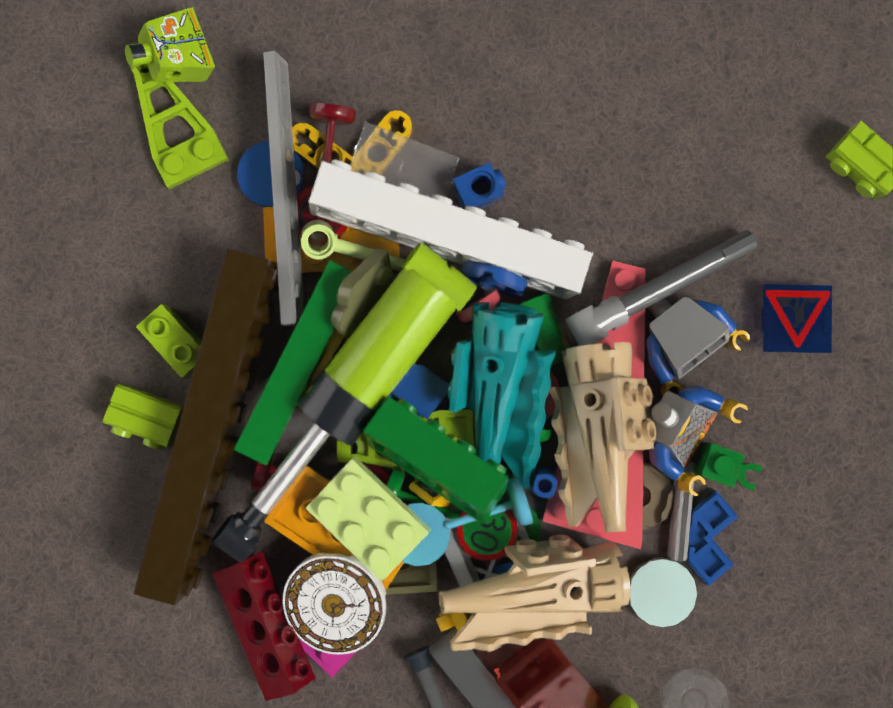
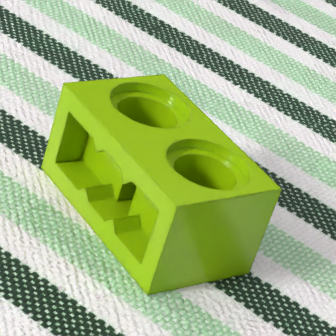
(172, 339)

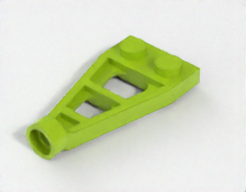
(188, 158)
(457, 426)

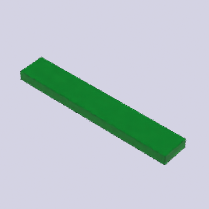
(293, 369)

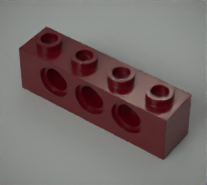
(263, 627)

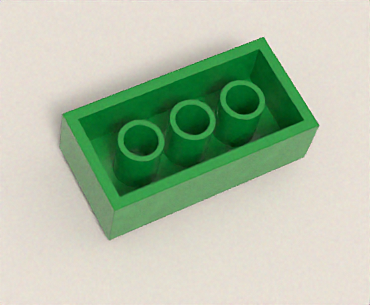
(436, 459)

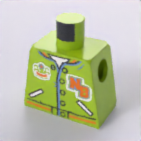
(172, 49)

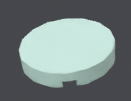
(662, 592)

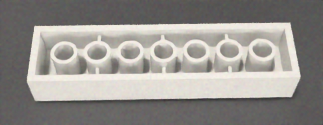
(450, 231)

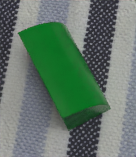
(552, 332)

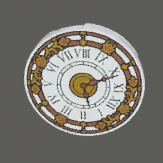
(334, 603)

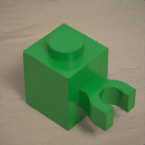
(724, 466)

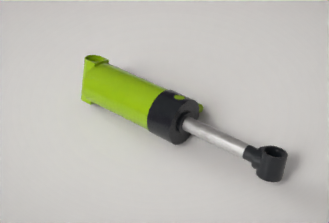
(360, 378)

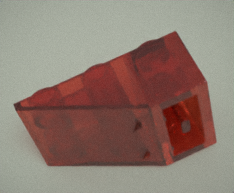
(545, 678)

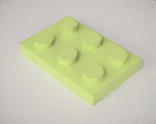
(368, 518)

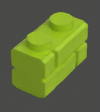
(865, 160)
(143, 415)

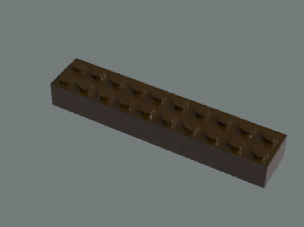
(208, 428)

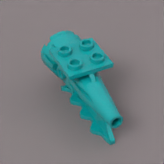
(504, 385)

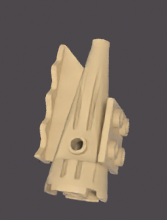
(598, 428)
(540, 594)

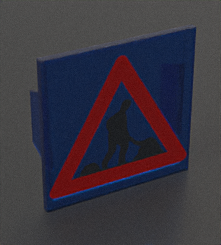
(797, 318)

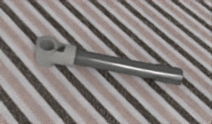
(593, 323)

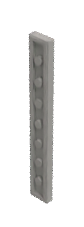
(284, 189)

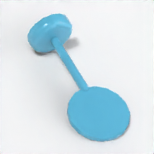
(437, 541)

